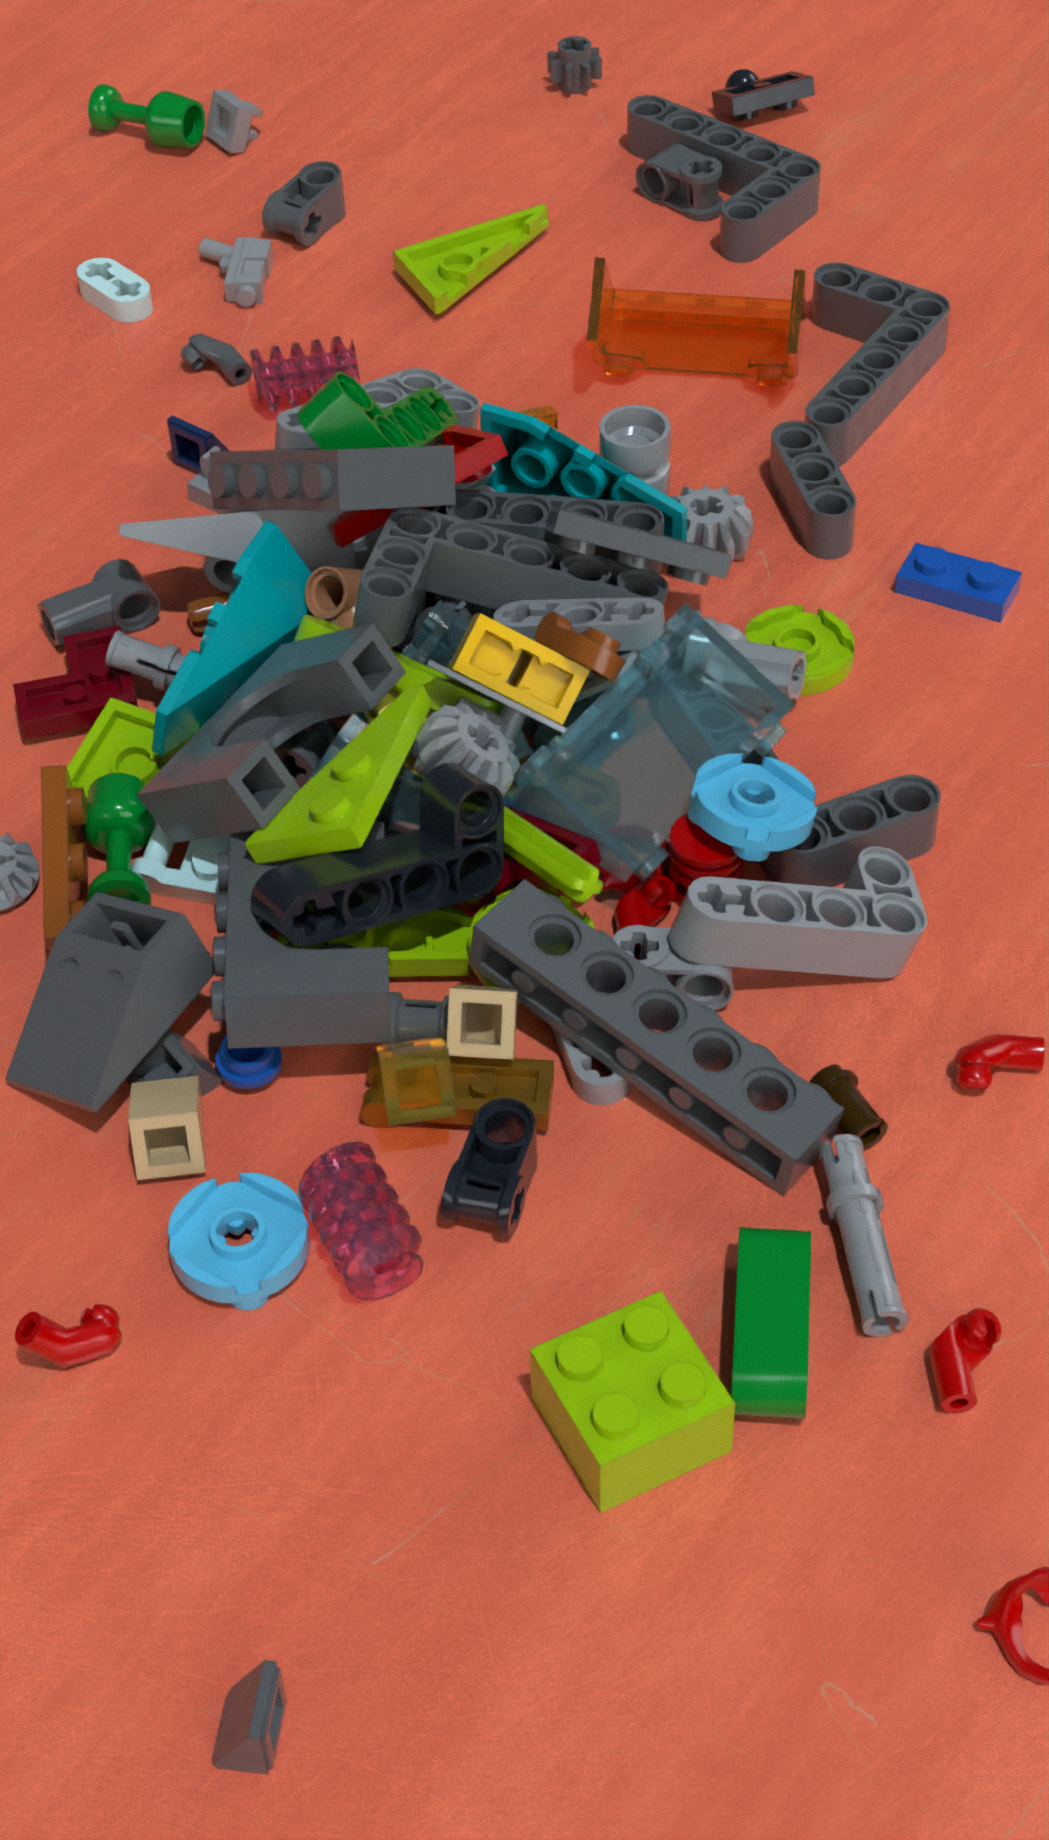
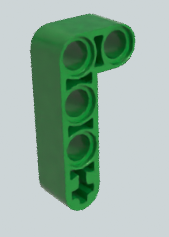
(348, 418)

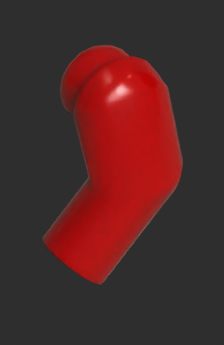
(645, 904)
(997, 1051)
(72, 1345)
(957, 1353)

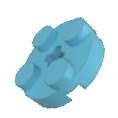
(753, 805)
(246, 1272)

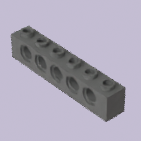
(720, 1105)

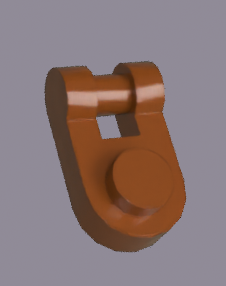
(586, 648)

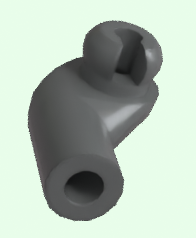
(225, 356)

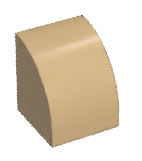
(482, 1022)
(167, 1127)

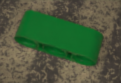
(771, 1323)

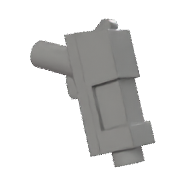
(245, 265)

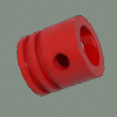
(698, 855)

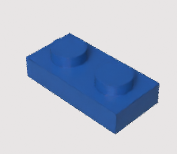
(958, 582)

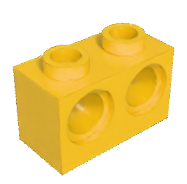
(518, 668)

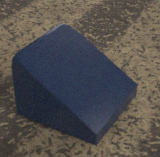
(190, 443)

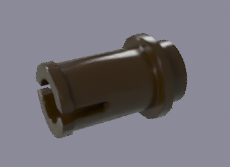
(858, 1114)

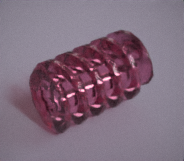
(300, 372)
(361, 1221)

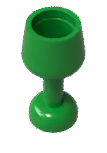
(168, 119)
(118, 827)

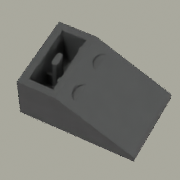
(107, 999)

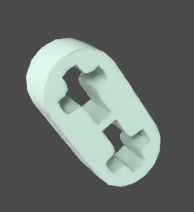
(115, 290)

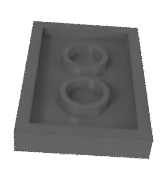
(637, 546)

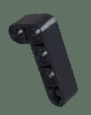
(390, 879)

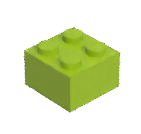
(631, 1400)

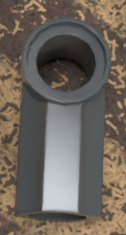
(112, 599)

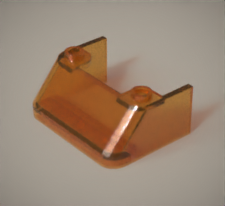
(695, 331)

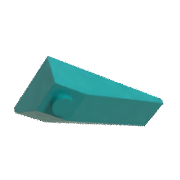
(555, 465)
(238, 638)

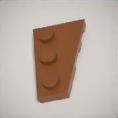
(62, 850)

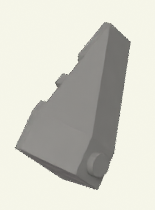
(230, 534)

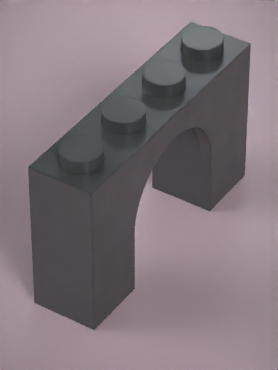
(333, 478)
(228, 770)
(287, 992)

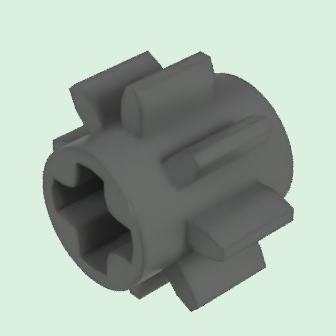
(574, 65)

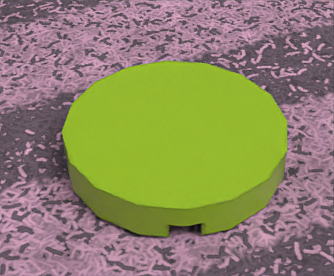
(821, 635)

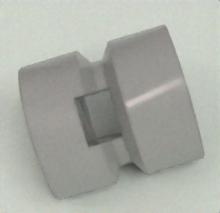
(638, 442)

